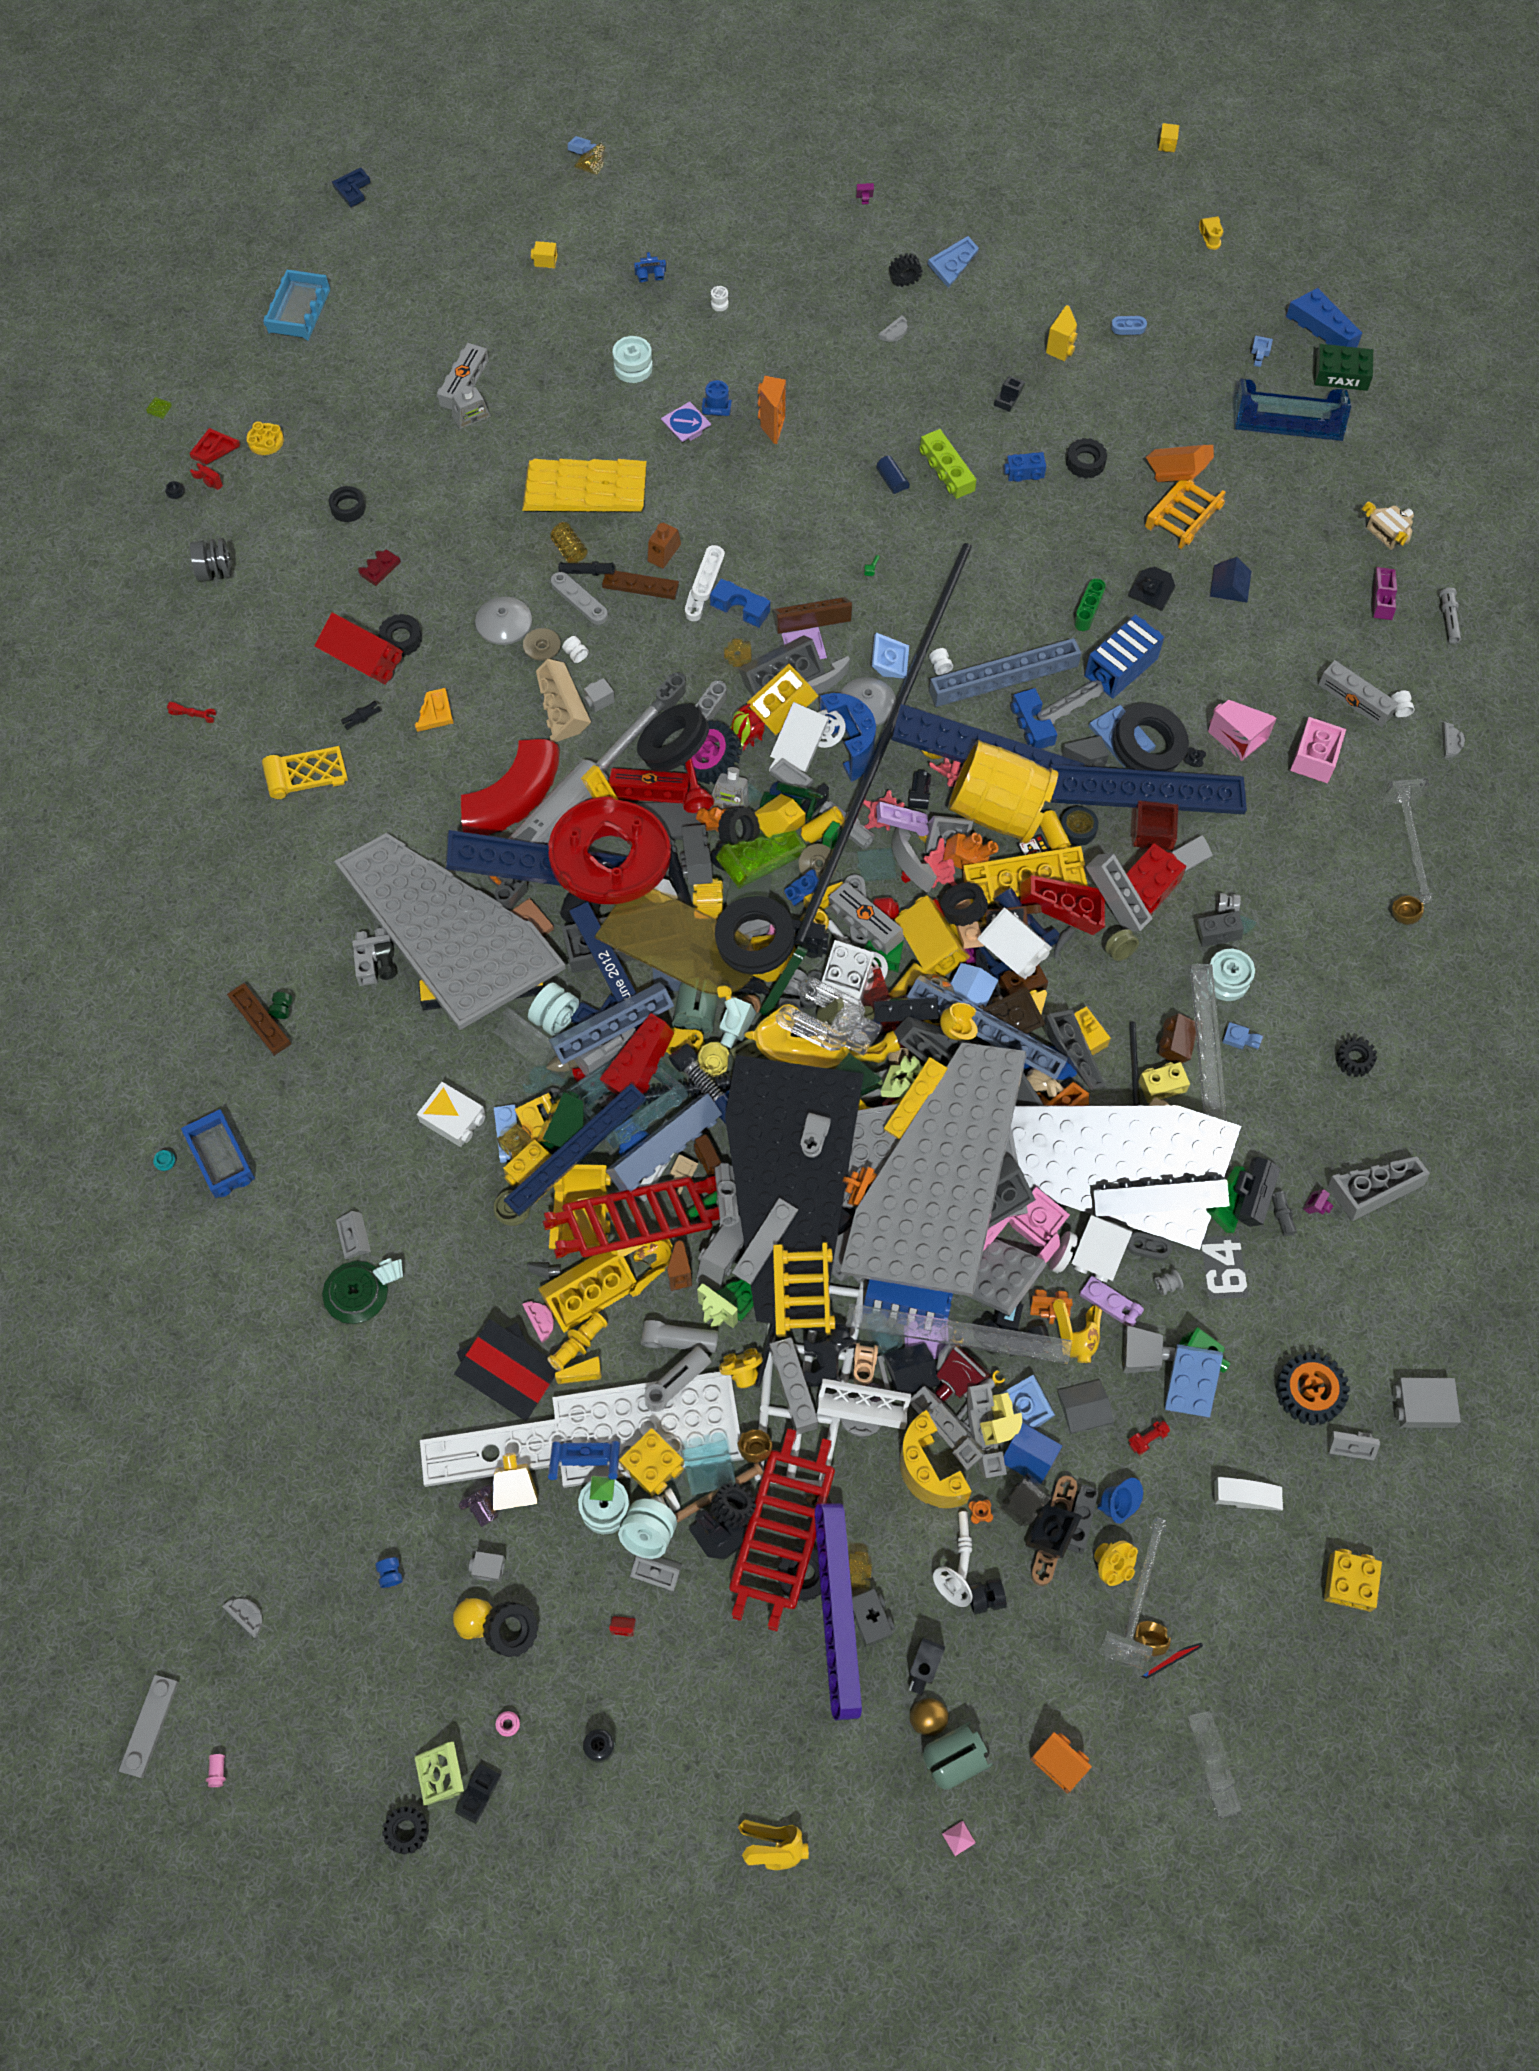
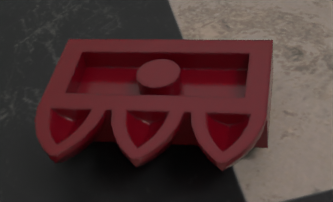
(379, 567)

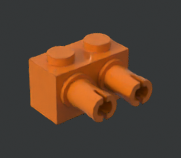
(968, 850)
(1070, 1096)

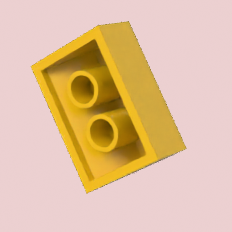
(777, 696)

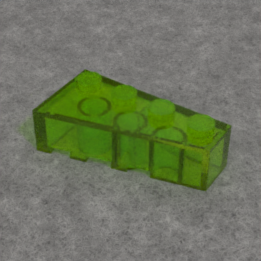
(757, 858)

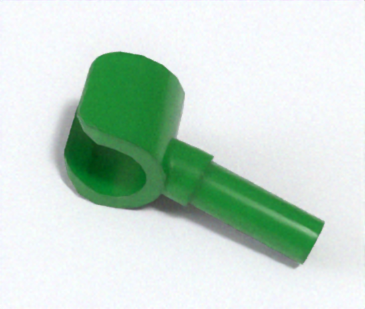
(870, 569)

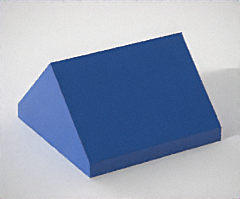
(1031, 1453)

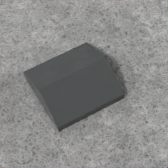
(1085, 1406)

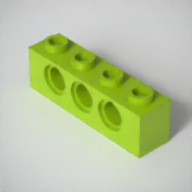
(947, 464)

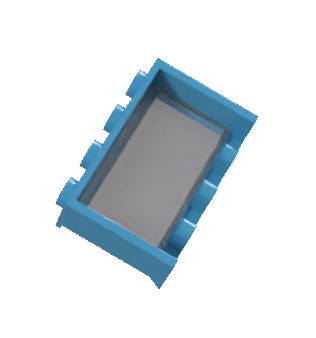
(297, 304)

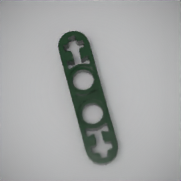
(783, 981)

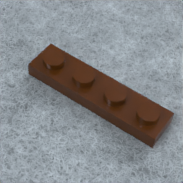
(641, 584)
(259, 1019)

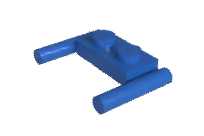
(584, 1455)

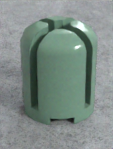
(686, 1015)
(961, 1768)

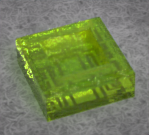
(158, 407)

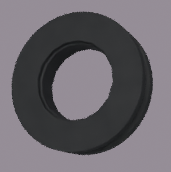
(1163, 721)
(680, 750)
(752, 909)

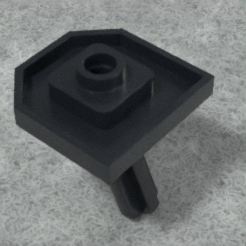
(1153, 587)
(714, 1537)

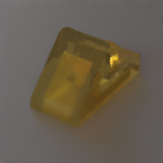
(591, 160)

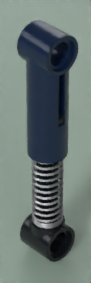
(685, 1060)

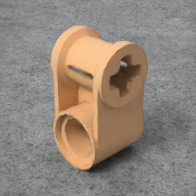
(864, 1361)

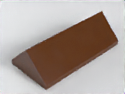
(812, 614)

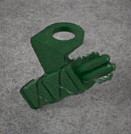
(804, 793)

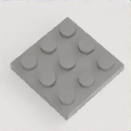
(1005, 1276)

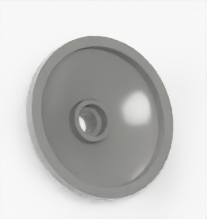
(504, 627)
(880, 699)

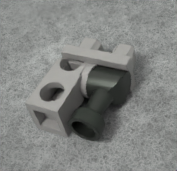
(372, 950)

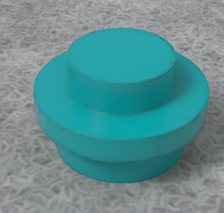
(164, 1160)

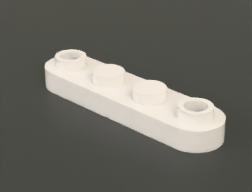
(707, 573)

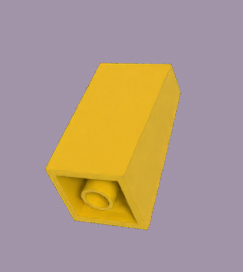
(931, 937)

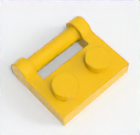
(530, 1116)

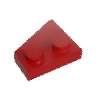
(213, 446)

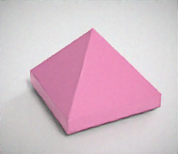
(958, 1838)

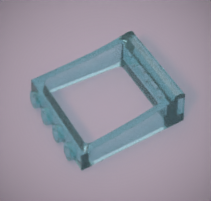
(591, 1088)

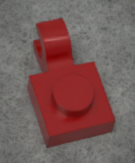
(209, 476)

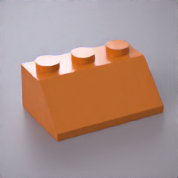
(772, 406)

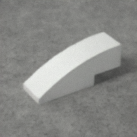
(1248, 1494)

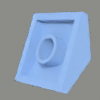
(890, 657)
(973, 984)
(1030, 1402)

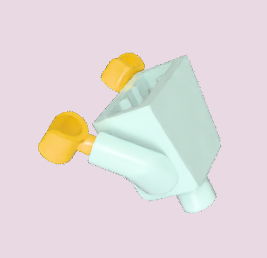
(736, 1018)

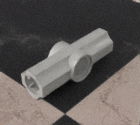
(859, 833)
(726, 1195)

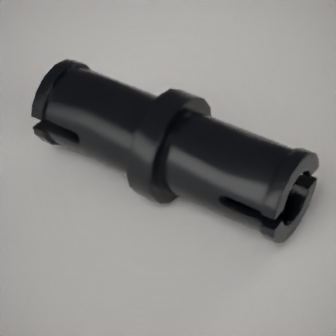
(360, 715)

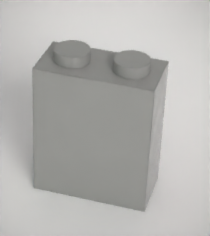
(1426, 1402)

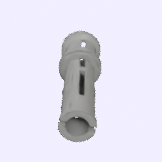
(1450, 609)

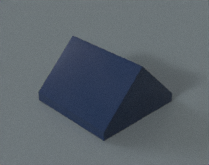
(1231, 580)

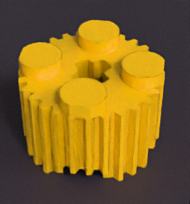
(709, 898)

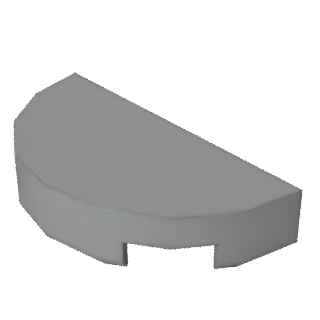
(895, 330)
(1452, 739)
(859, 1428)
(246, 1614)

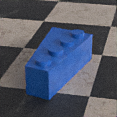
(1324, 319)

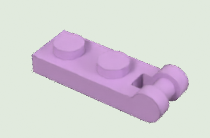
(902, 818)
(1111, 1301)

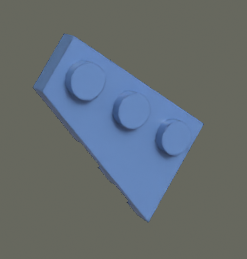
(953, 260)

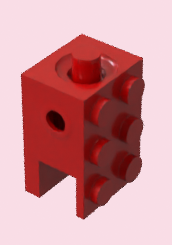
(1156, 876)

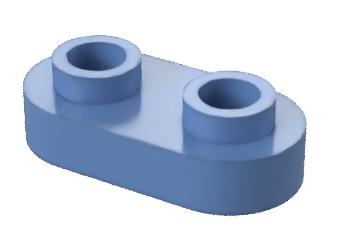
(1128, 325)

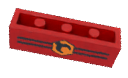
(649, 785)

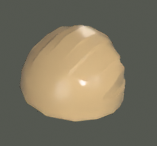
(1043, 1082)

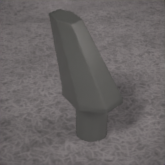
(543, 1270)

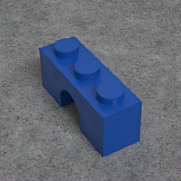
(728, 594)
(1037, 733)

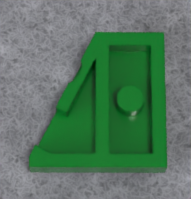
(740, 1296)

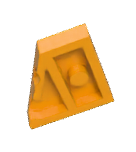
(434, 711)

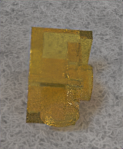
(514, 1147)
(860, 1570)

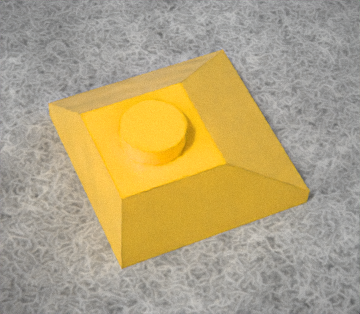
(780, 816)

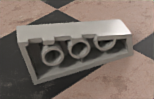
(1375, 1187)

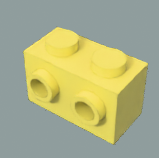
(1164, 1081)

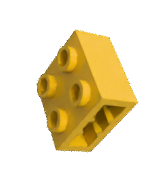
(525, 1164)
(652, 1463)
(1353, 1580)

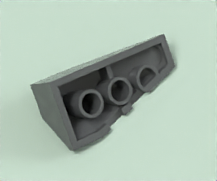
(1069, 1040)

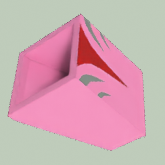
(1240, 728)

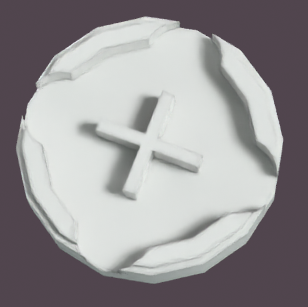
(1063, 1254)

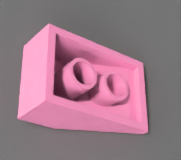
(1318, 750)

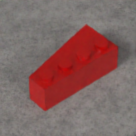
(1068, 902)
(639, 1057)

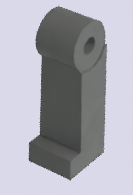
(1085, 1507)

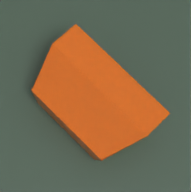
(1180, 462)

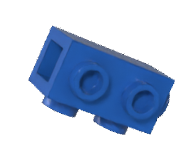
(1025, 466)

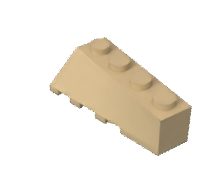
(561, 701)

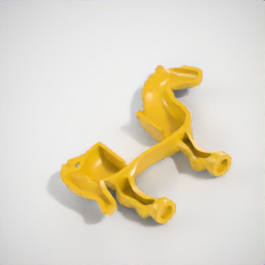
(780, 1046)

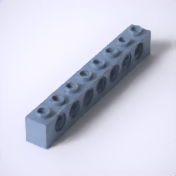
(1004, 672)
(995, 1030)

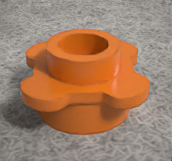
(985, 1507)

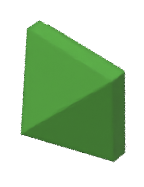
(601, 1488)

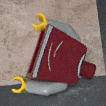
(961, 1371)

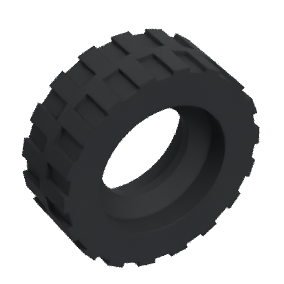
(1086, 446)
(402, 622)
(728, 822)
(967, 915)
(807, 1592)
(526, 1636)

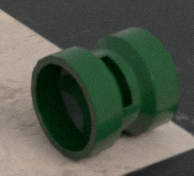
(280, 1005)

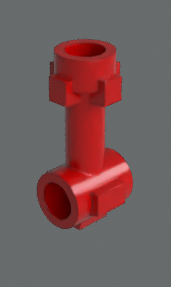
(1140, 1443)

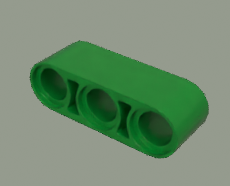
(1089, 604)

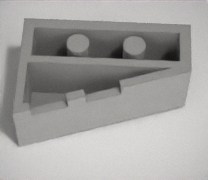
(720, 1255)

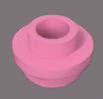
(500, 1723)

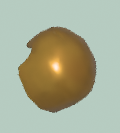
(1407, 910)
(755, 1446)
(1153, 1635)
(929, 1717)

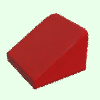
(622, 1626)

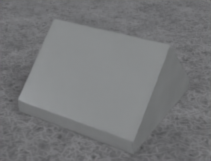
(945, 828)

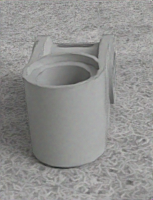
(815, 1131)

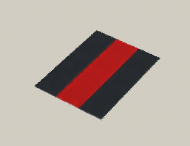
(507, 1370)

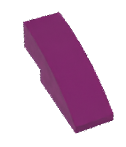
(1384, 593)

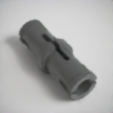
(1284, 1213)

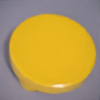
(265, 438)

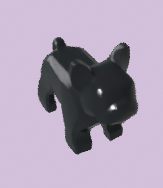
(827, 1354)

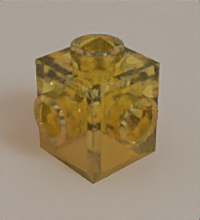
(743, 647)

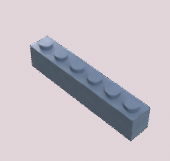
(610, 1023)
(663, 1142)

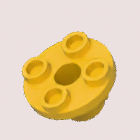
(742, 1367)
(1116, 1562)

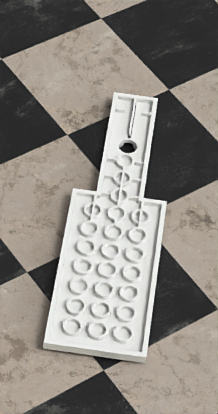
(692, 1418)

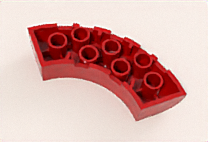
(515, 793)

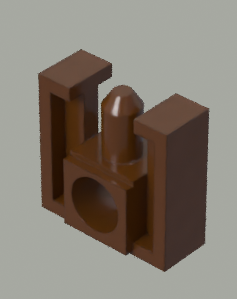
(706, 1154)

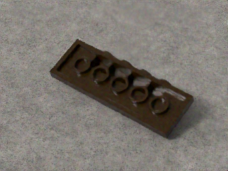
(1016, 1010)

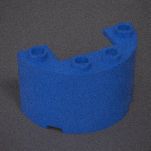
(859, 727)

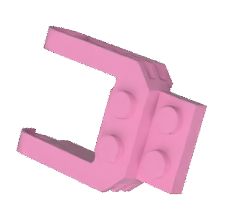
(1037, 1226)

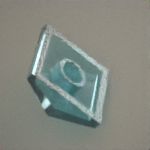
(708, 1467)

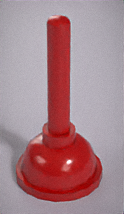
(696, 797)

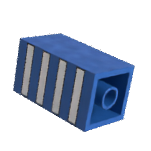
(1124, 655)
(908, 1299)

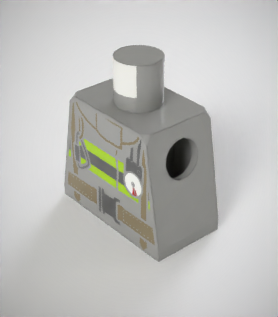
(468, 407)
(731, 790)

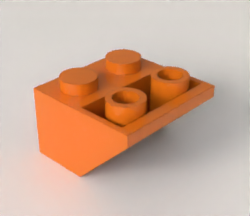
(1061, 1762)

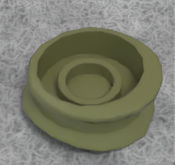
(1122, 945)
(505, 1213)

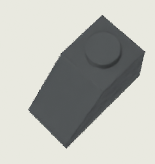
(1088, 751)

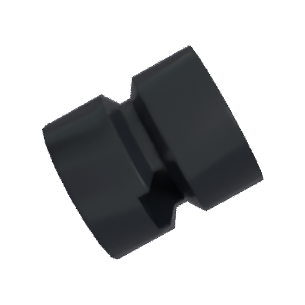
(979, 1596)

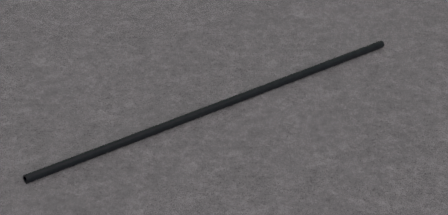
(881, 748)

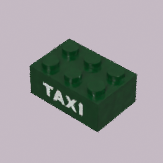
(1343, 367)

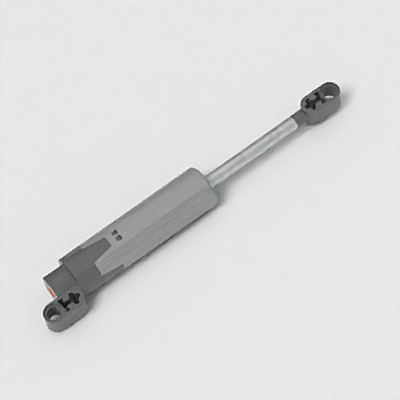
(572, 790)

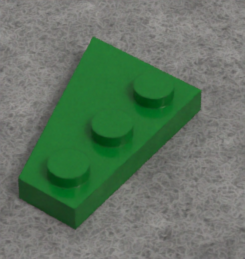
(1225, 1215)

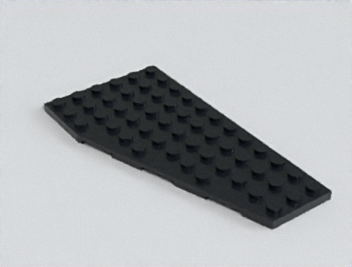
(764, 1135)

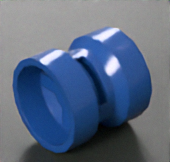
(389, 1572)

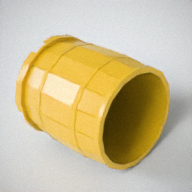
(1002, 791)

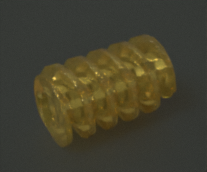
(568, 543)

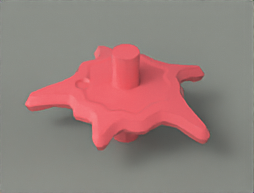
(948, 770)
(873, 811)
(943, 869)

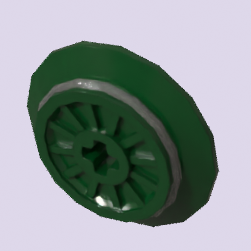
(353, 1307)

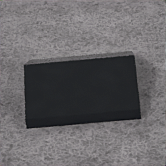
(912, 1368)
(1053, 1531)

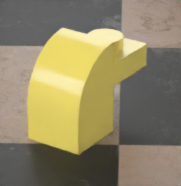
(1005, 1422)

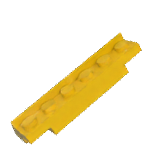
(1008, 873)

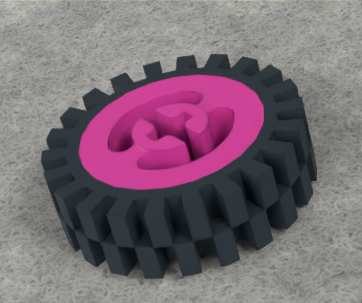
(718, 758)

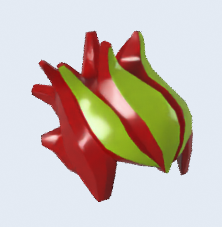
(747, 726)

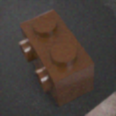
(1011, 982)
(1177, 1039)

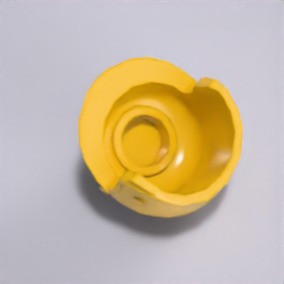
(958, 1023)
(470, 1616)

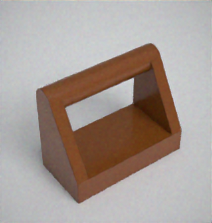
(678, 1268)

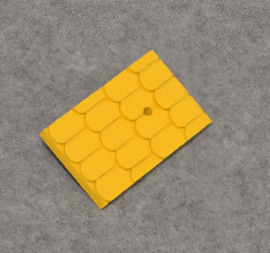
(584, 485)

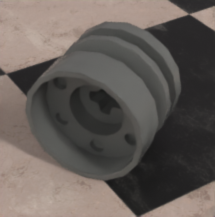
(210, 559)

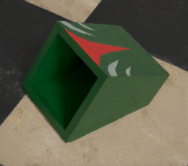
(562, 1121)

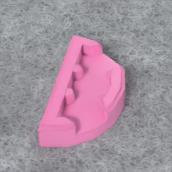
(540, 1318)

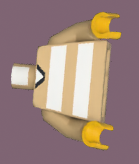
(1389, 524)

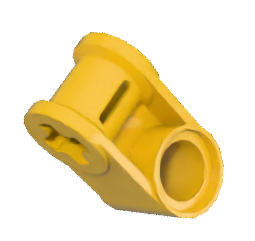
(1211, 232)
(684, 1036)

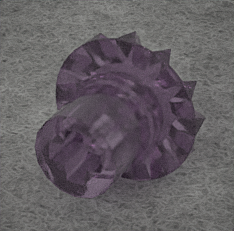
(480, 1505)

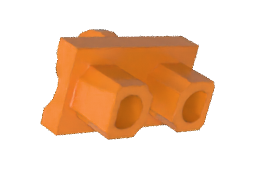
(710, 818)
(858, 1184)
(1043, 1305)

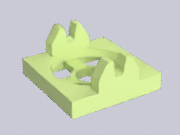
(897, 1087)
(716, 1307)
(425, 1777)

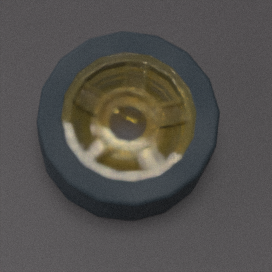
(1085, 819)

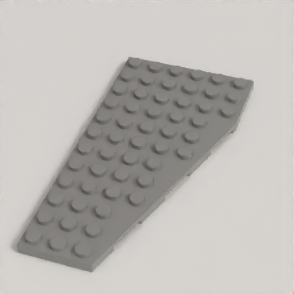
(451, 935)
(937, 1190)

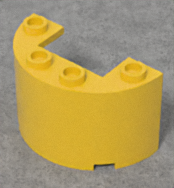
(580, 1184)
(919, 1473)

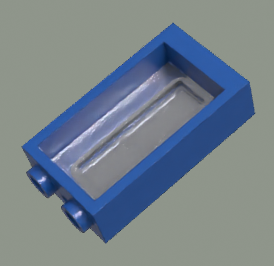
(218, 1154)

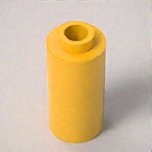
(817, 827)
(1054, 831)

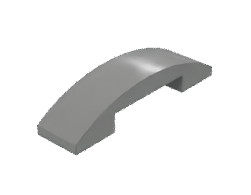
(828, 680)
(919, 873)
(979, 1411)
(949, 1427)

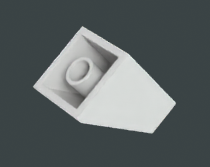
(1015, 943)
(1101, 1248)

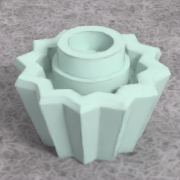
(389, 1271)

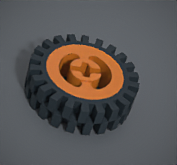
(1315, 1372)

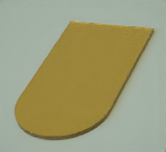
(673, 941)

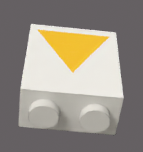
(451, 1114)

